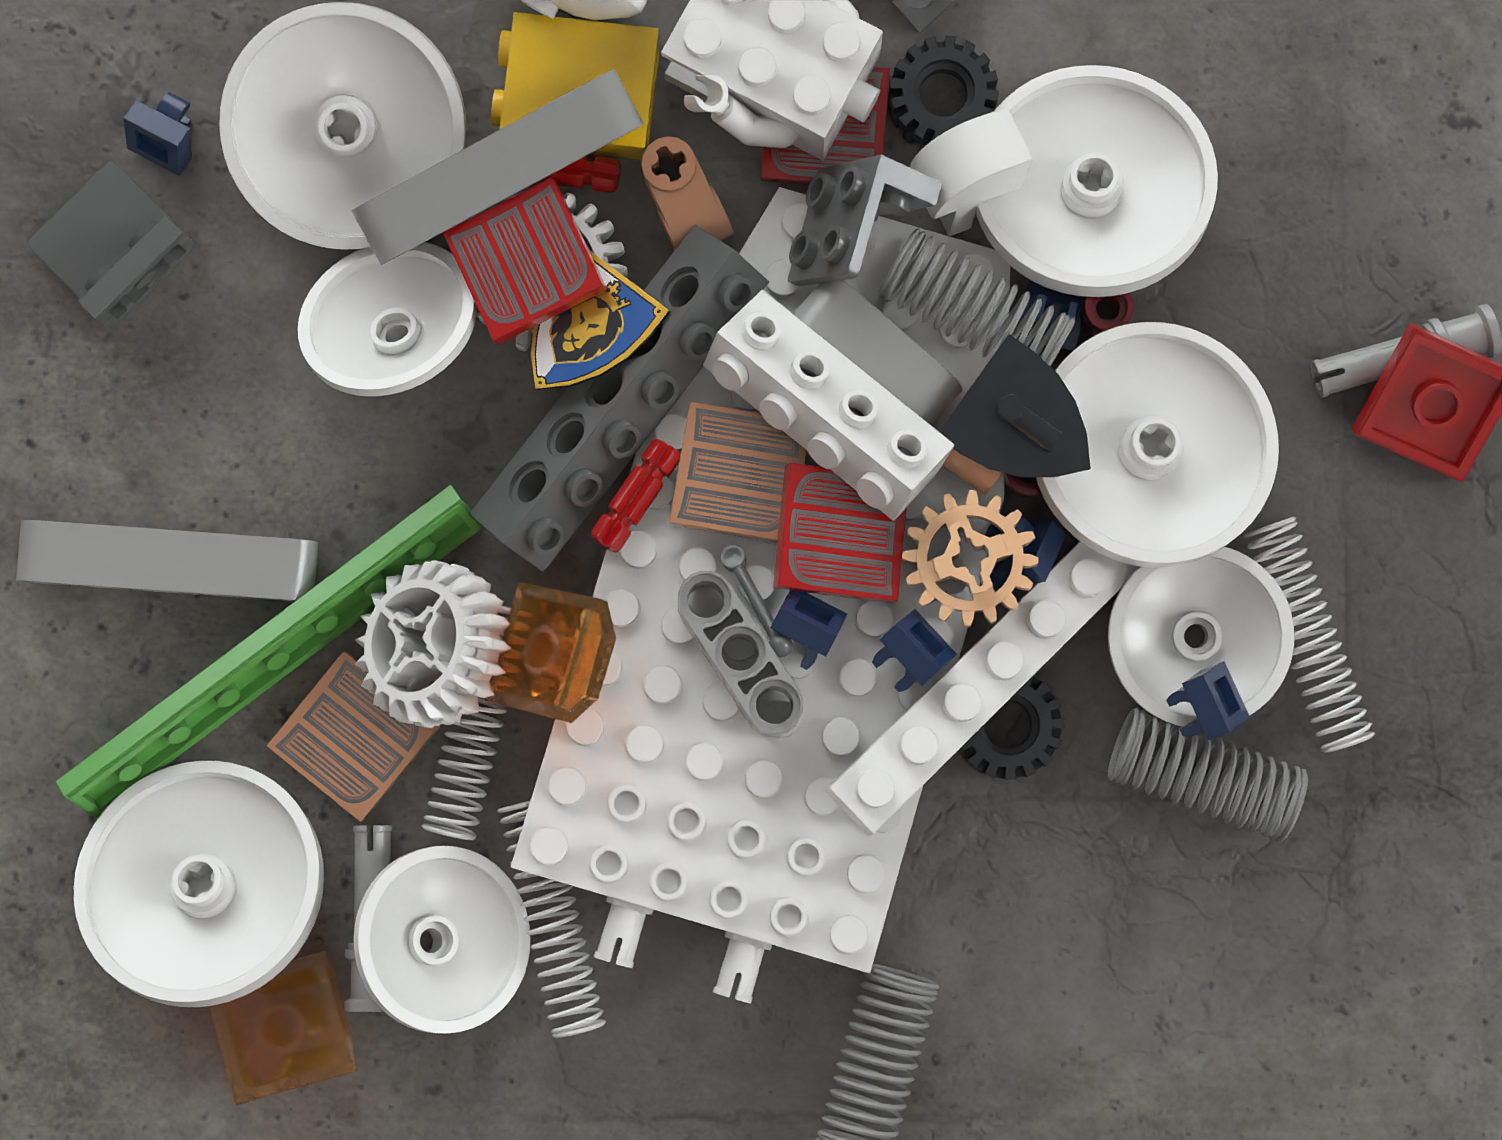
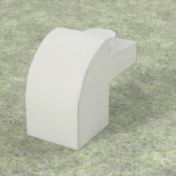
(974, 165)

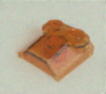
(556, 654)
(286, 1032)

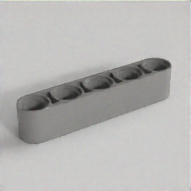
(497, 166)
(166, 560)

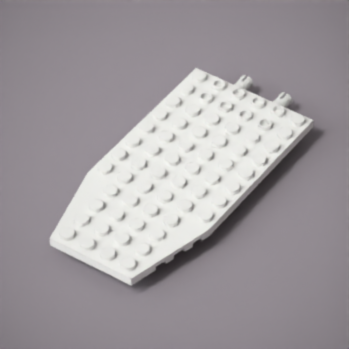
(664, 780)

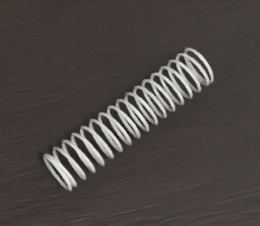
(1360, 735)
(458, 831)
(561, 1031)

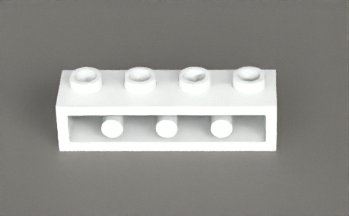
(827, 405)

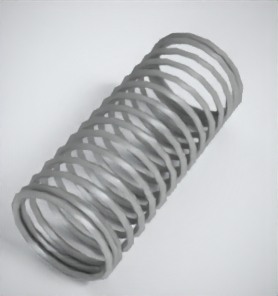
(902, 275)
(1272, 809)
(900, 980)

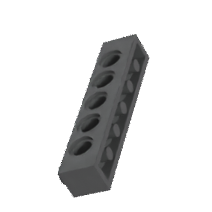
(608, 419)

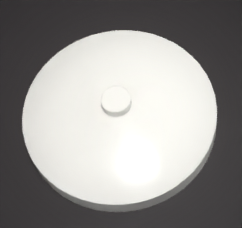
(335, 114)
(1112, 184)
(1173, 443)
(198, 884)

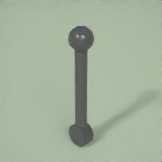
(734, 560)

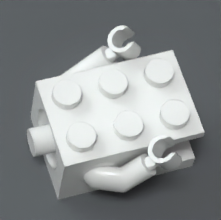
(776, 68)

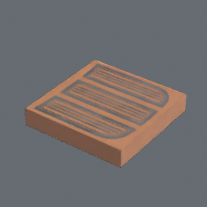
(732, 473)
(347, 742)

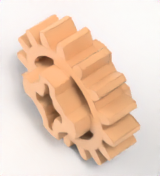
(996, 547)

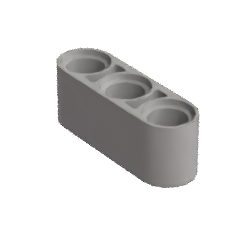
(879, 348)
(737, 623)

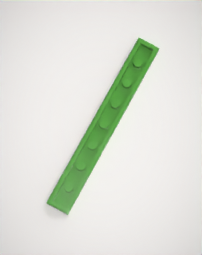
(267, 654)

